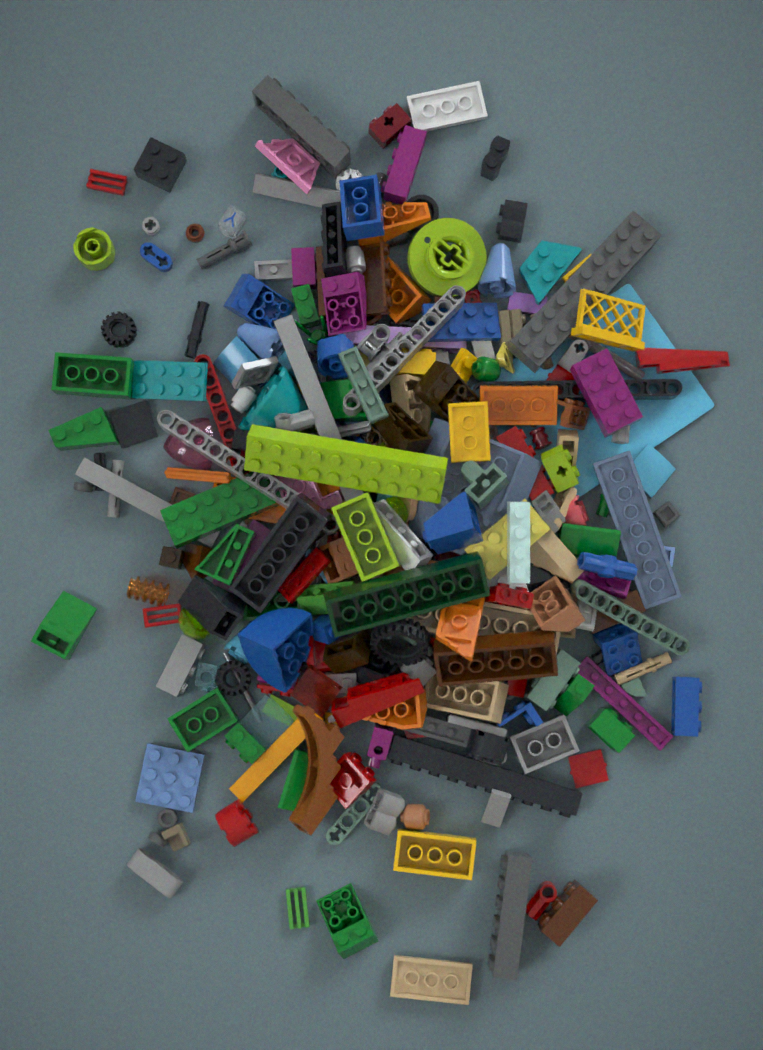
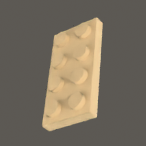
(431, 979)

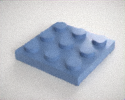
(170, 778)

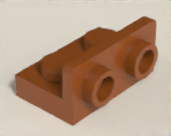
(574, 415)

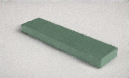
(363, 385)

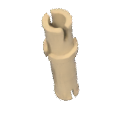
(643, 668)

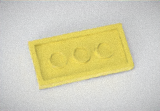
(494, 545)

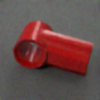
(539, 902)

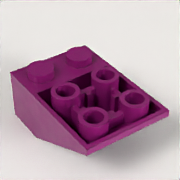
(345, 303)

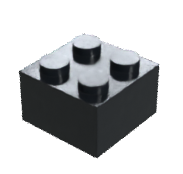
(160, 164)

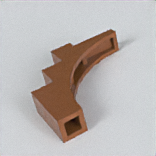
(322, 768)

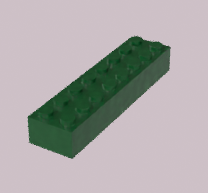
(406, 594)

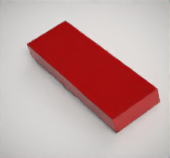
(304, 575)

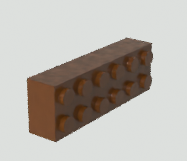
(499, 659)

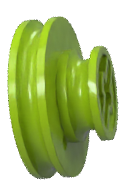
(427, 259)

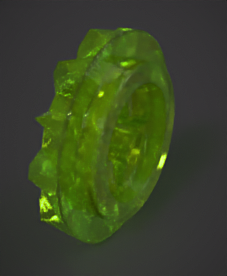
(399, 507)

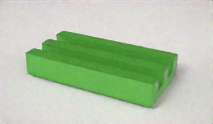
(289, 905)

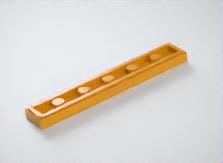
(269, 761)

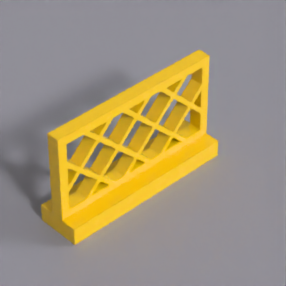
(604, 336)

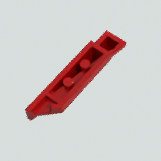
(680, 359)
(374, 697)

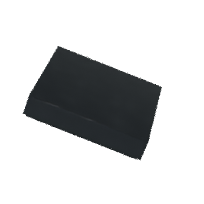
(133, 424)

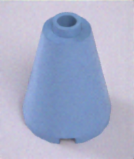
(498, 273)
(261, 340)

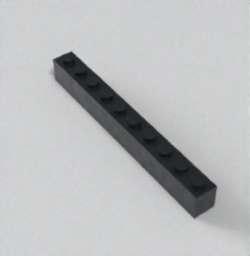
(485, 775)

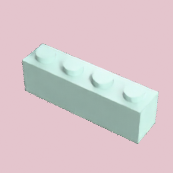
(518, 542)

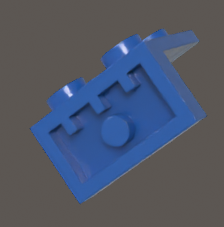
(619, 648)
(530, 714)

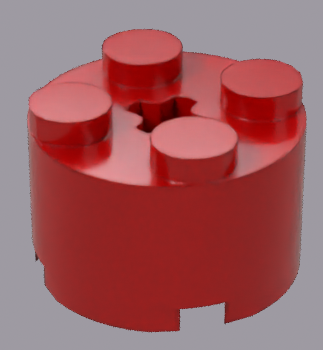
(236, 823)

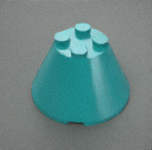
(276, 397)

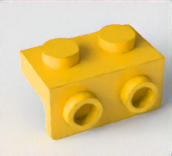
(463, 364)

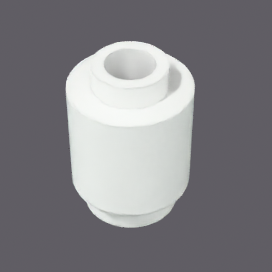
(243, 399)

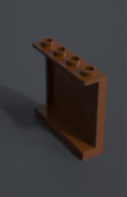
(375, 278)

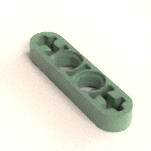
(351, 811)

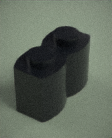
(496, 156)
(512, 221)

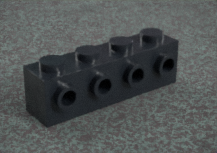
(333, 240)

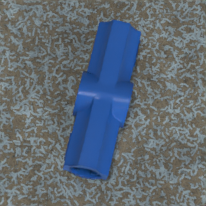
(607, 566)

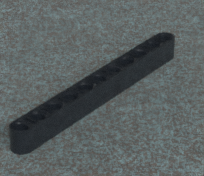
(566, 387)

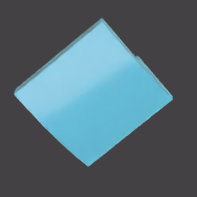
(652, 469)

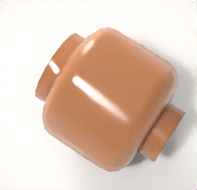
(415, 816)

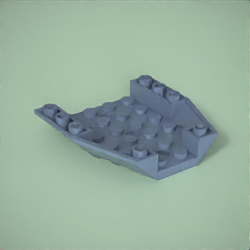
(518, 467)

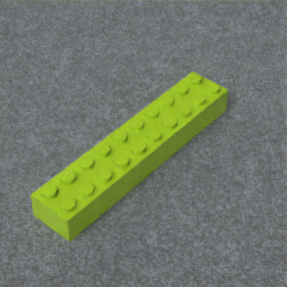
(345, 463)

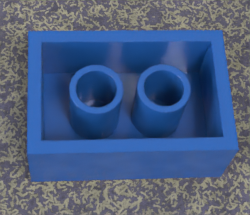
(361, 207)

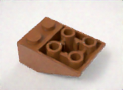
(341, 564)

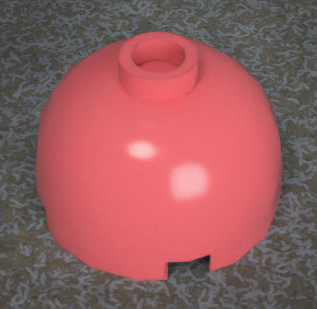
(576, 513)

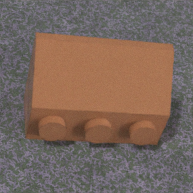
(555, 607)

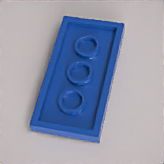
(469, 323)

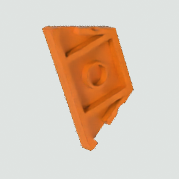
(460, 626)

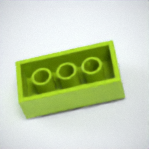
(365, 536)

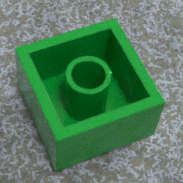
(610, 729)

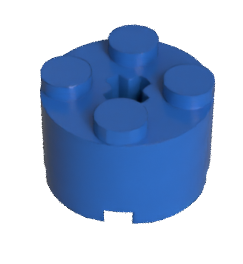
(328, 358)

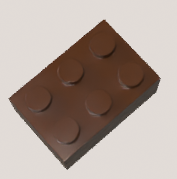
(566, 912)

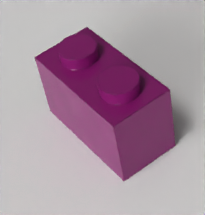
(304, 267)

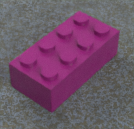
(606, 392)

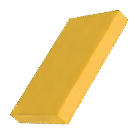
(469, 432)

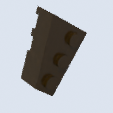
(403, 431)

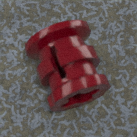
(540, 438)

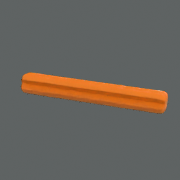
(198, 475)

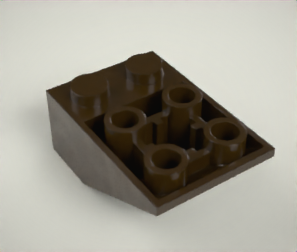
(443, 386)
(348, 651)

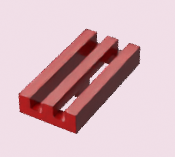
(91, 179)
(146, 617)

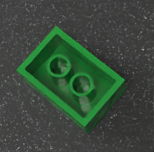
(203, 719)

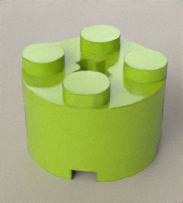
(104, 252)

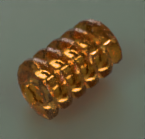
(148, 591)

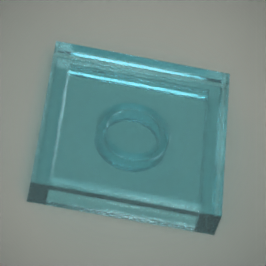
(266, 721)

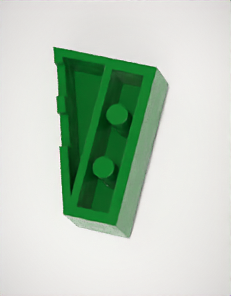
(85, 431)

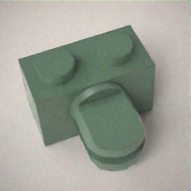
(484, 484)

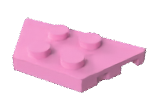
(291, 160)

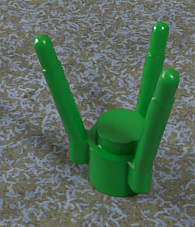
(317, 334)

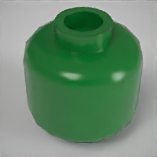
(486, 369)

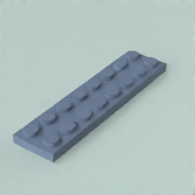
(638, 529)

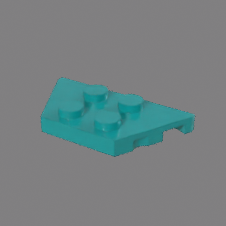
(546, 267)

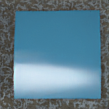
(232, 357)

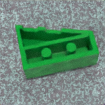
(228, 556)

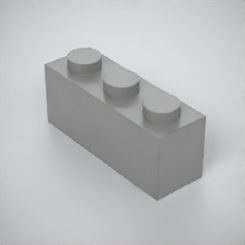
(181, 666)

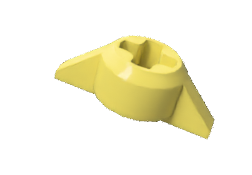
(505, 358)

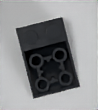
(213, 607)

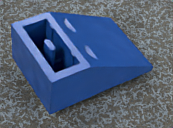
(257, 302)

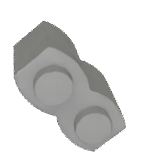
(384, 811)

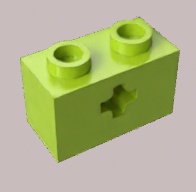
(560, 478)

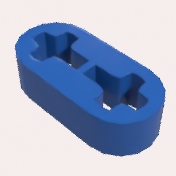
(158, 254)

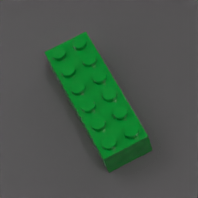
(215, 510)

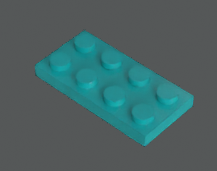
(170, 380)

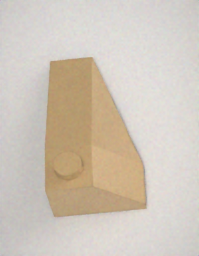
(555, 557)

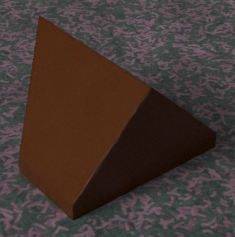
(194, 556)

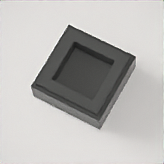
(666, 514)

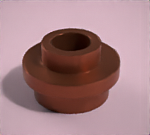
(195, 227)

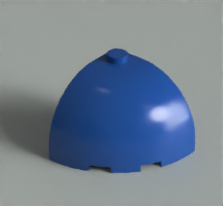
(278, 645)

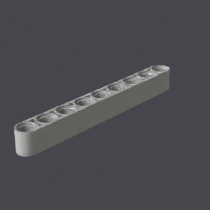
(410, 343)

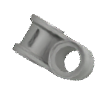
(372, 344)
(573, 354)

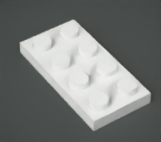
(447, 107)

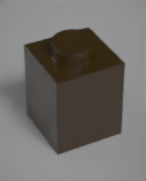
(171, 557)

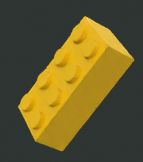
(434, 854)

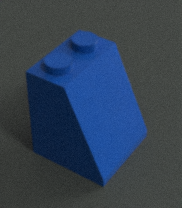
(453, 526)

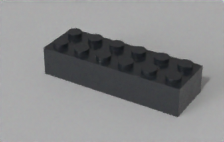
(280, 552)

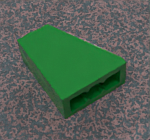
(574, 695)

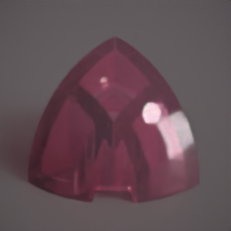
(184, 453)

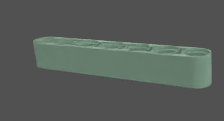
(636, 623)

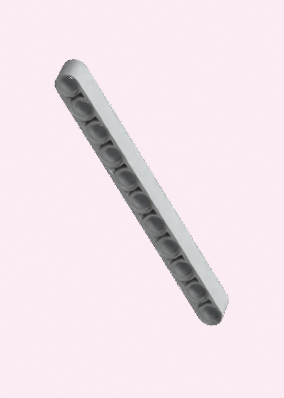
(309, 385)
(226, 454)

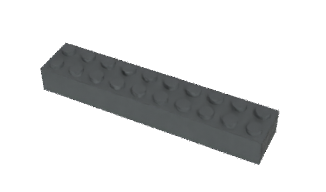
(599, 273)

